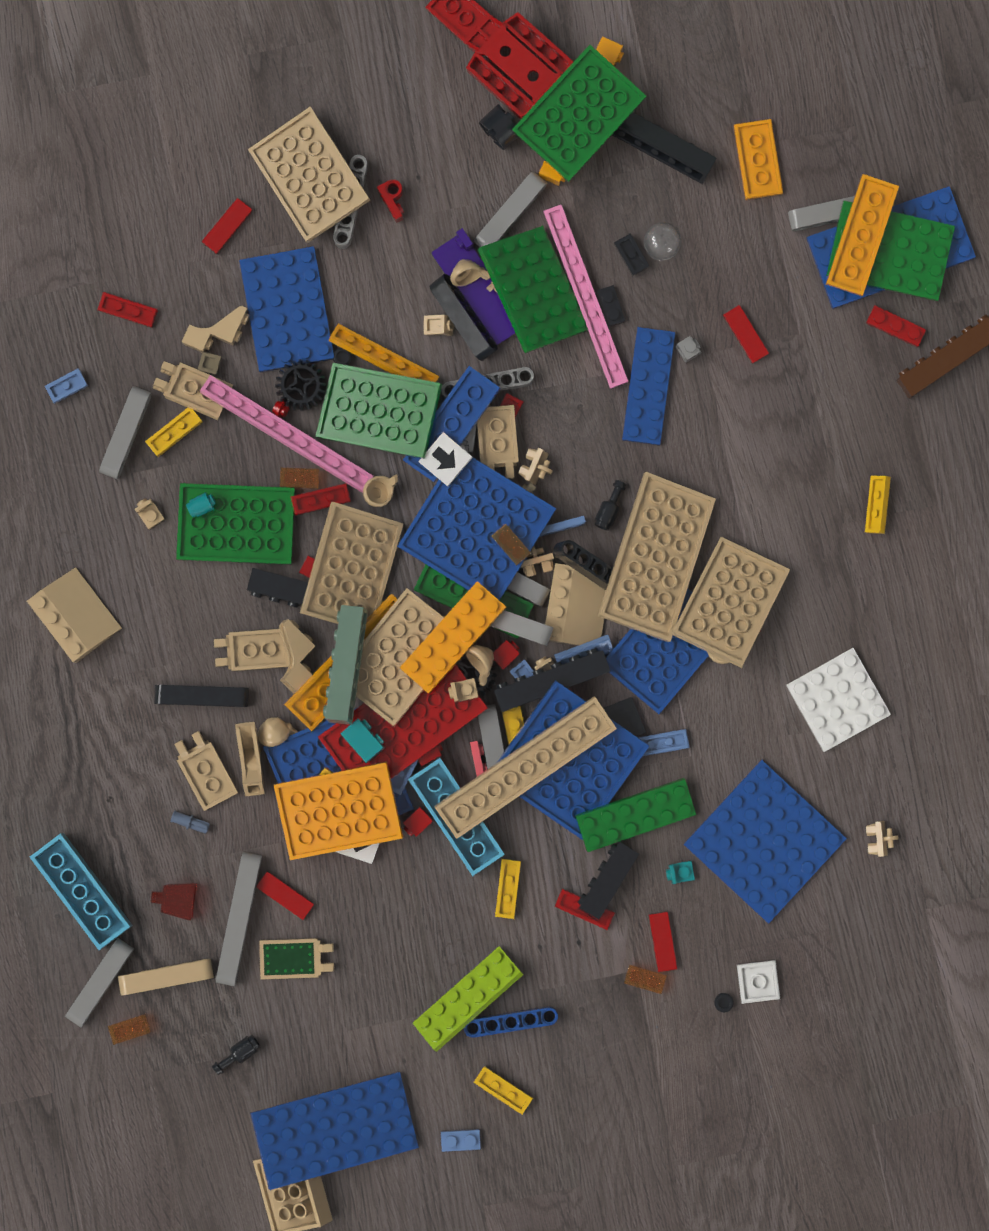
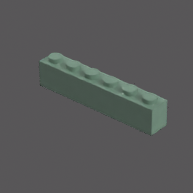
(346, 664)

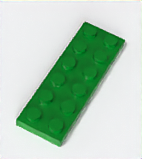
(447, 592)
(635, 815)

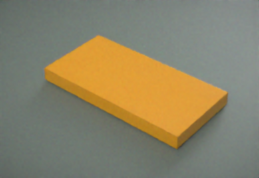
(758, 159)

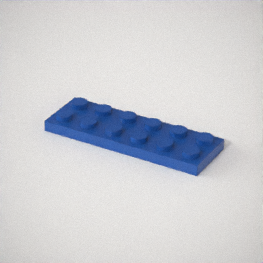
(648, 386)
(459, 412)

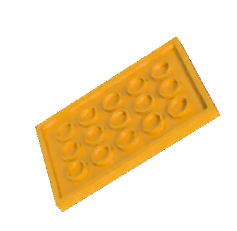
(338, 811)

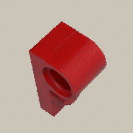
(390, 199)

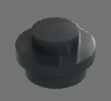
(342, 356)
(723, 1002)

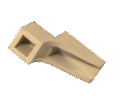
(225, 330)
(297, 648)
(250, 758)

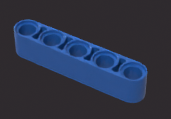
(518, 1015)

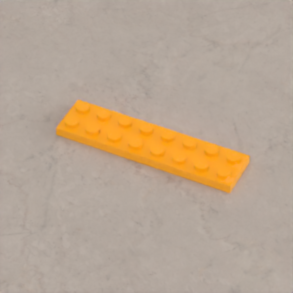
(311, 698)

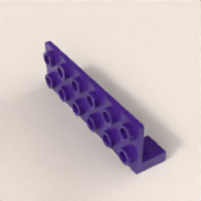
(484, 303)

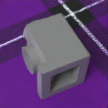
(688, 349)

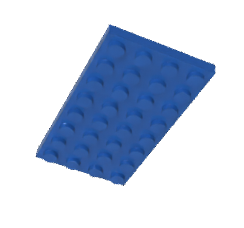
(935, 206)
(334, 1130)

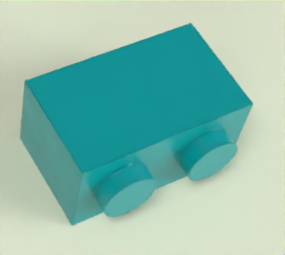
(363, 740)

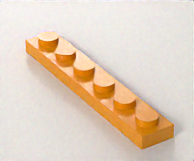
(378, 355)

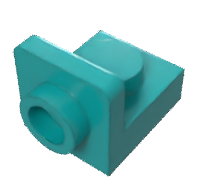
(680, 872)

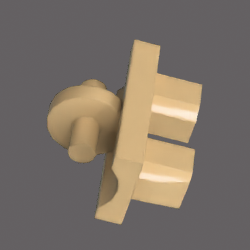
(538, 467)
(545, 561)
(879, 830)

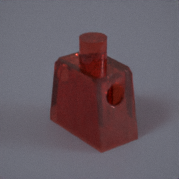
(176, 899)

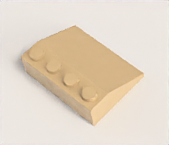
(574, 607)
(74, 615)
(295, 1205)

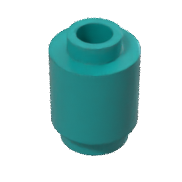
(201, 505)

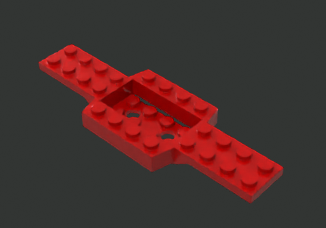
(488, 36)

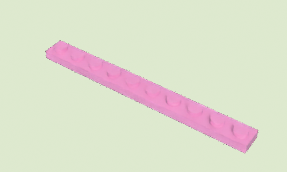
(585, 296)
(285, 433)

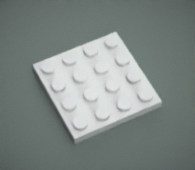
(838, 699)

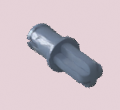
(190, 822)

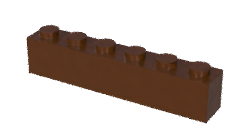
(945, 359)

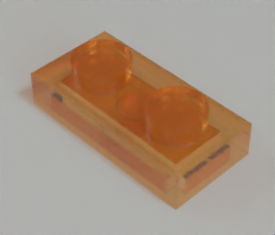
(299, 478)
(511, 544)
(645, 979)
(129, 1029)

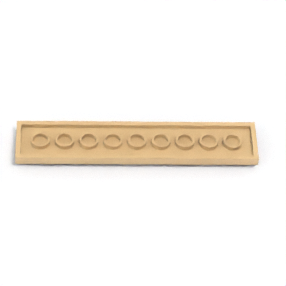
(525, 767)

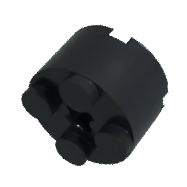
(499, 127)

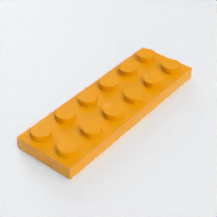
(862, 235)
(452, 637)

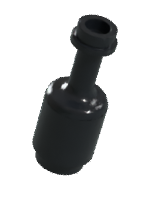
(609, 510)
(239, 1052)

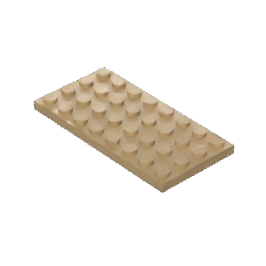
(657, 557)

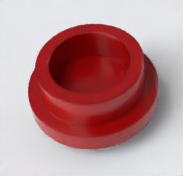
(280, 409)

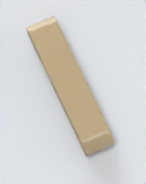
(165, 976)

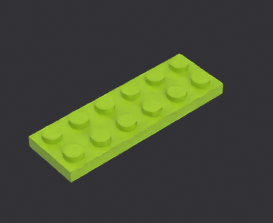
(467, 999)

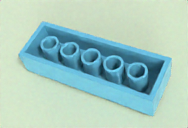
(477, 846)
(81, 891)

